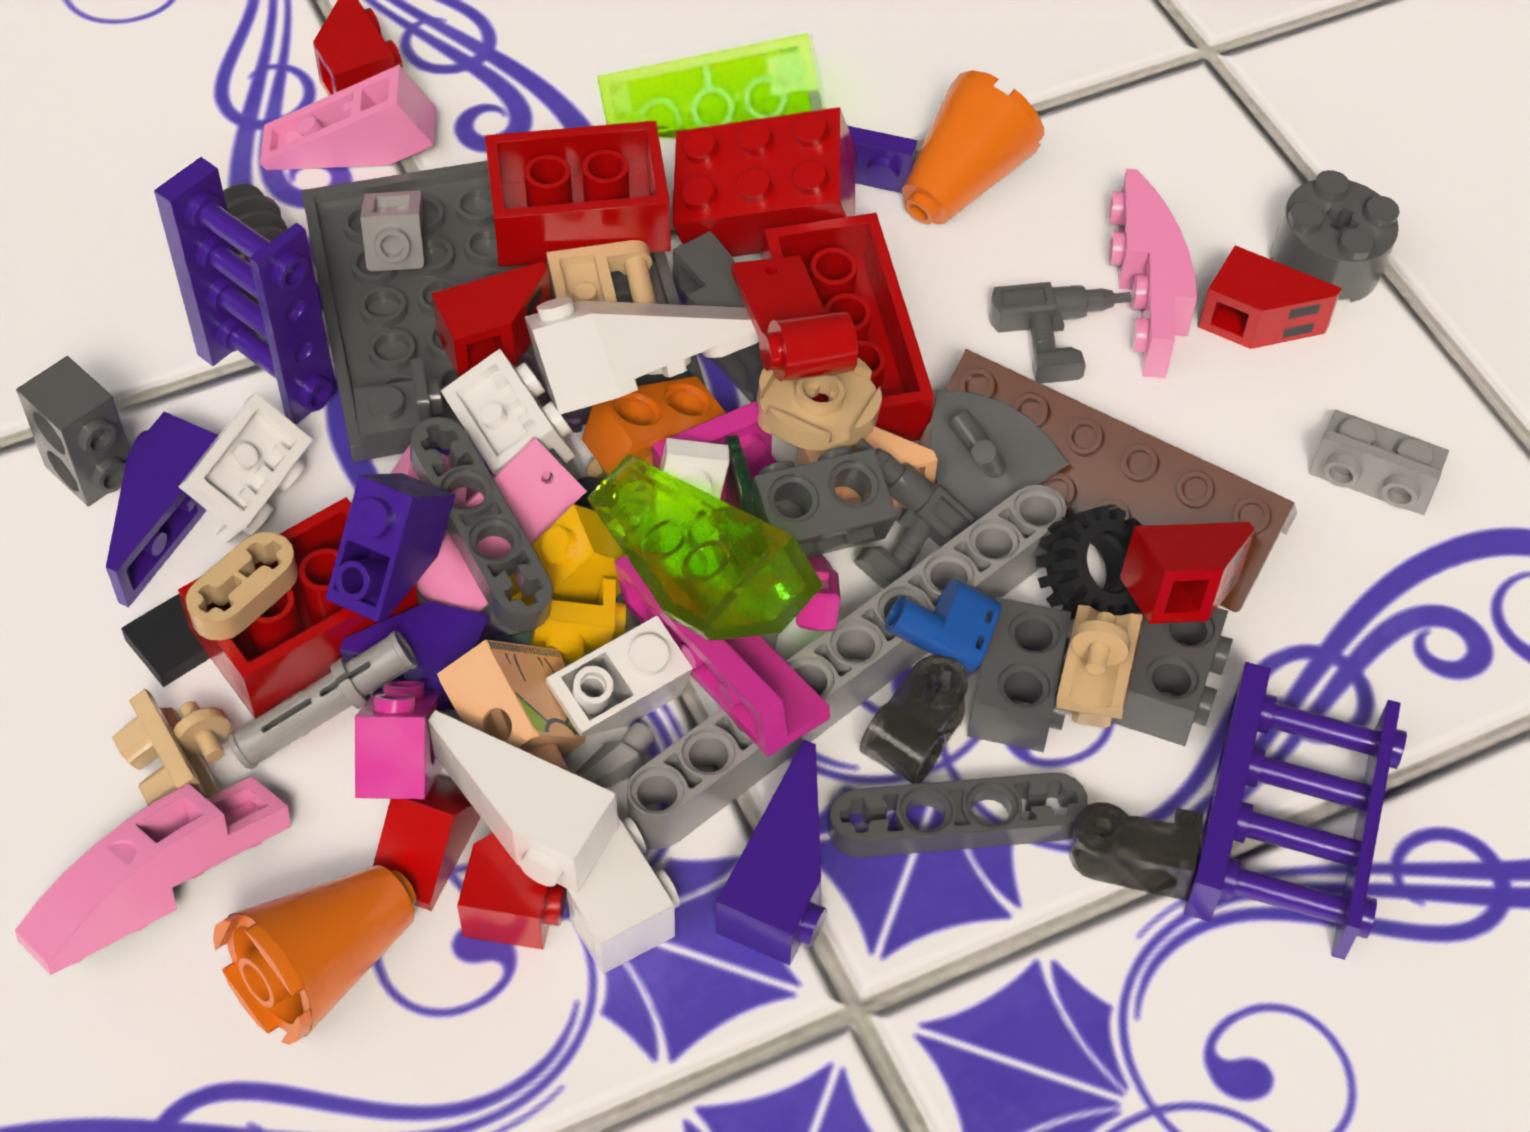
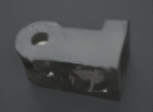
(1136, 849)

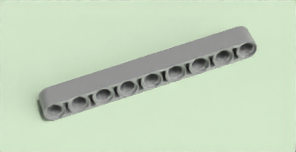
(1005, 534)

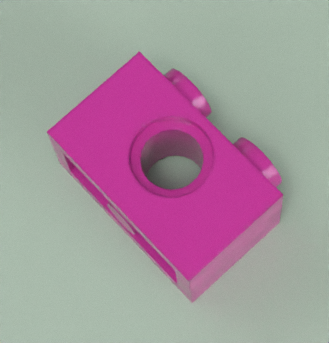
(395, 742)

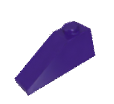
(151, 508)
(777, 880)

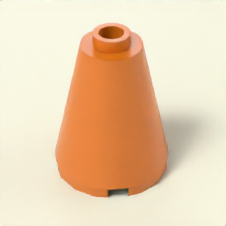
(970, 147)
(312, 946)

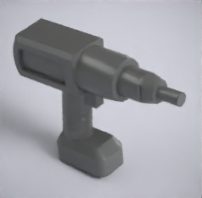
(1043, 311)
(927, 513)

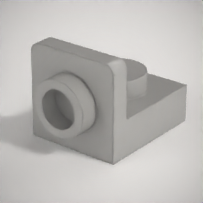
(393, 230)

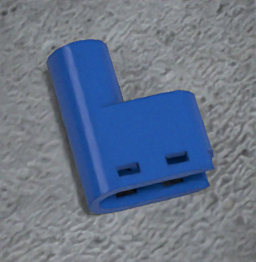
(953, 625)

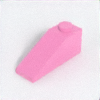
(356, 127)

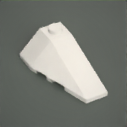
(599, 347)

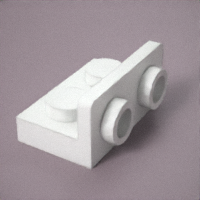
(503, 411)
(245, 467)

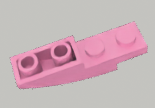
(1155, 267)
(132, 870)

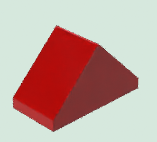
(427, 838)

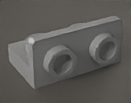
(1379, 462)

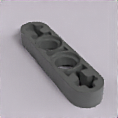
(487, 519)
(955, 804)

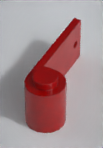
(791, 322)

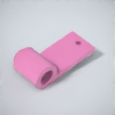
(534, 503)

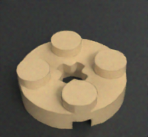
(815, 425)

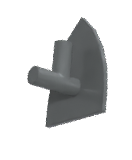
(988, 450)

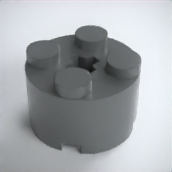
(1337, 233)

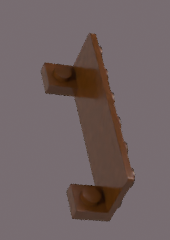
(1132, 469)

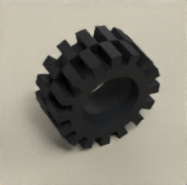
(1068, 564)

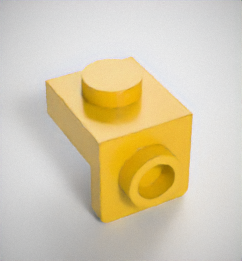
(582, 627)

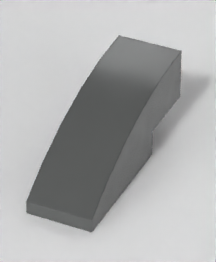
(705, 279)

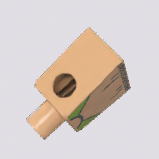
(505, 695)

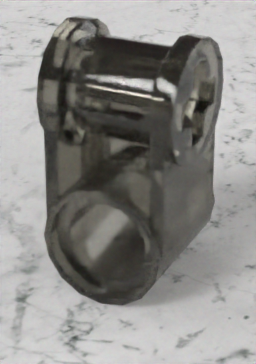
(918, 719)

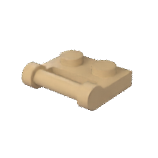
(586, 271)

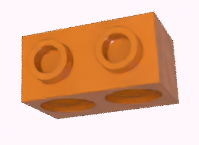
(645, 418)

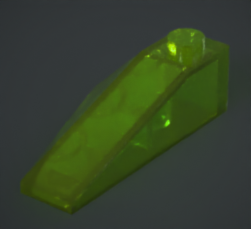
(718, 87)
(702, 556)

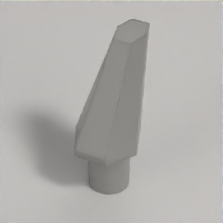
(618, 759)

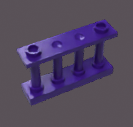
(216, 284)
(1234, 820)

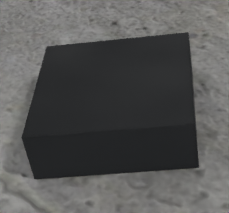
(165, 641)

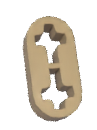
(242, 585)

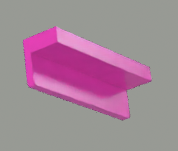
(738, 674)

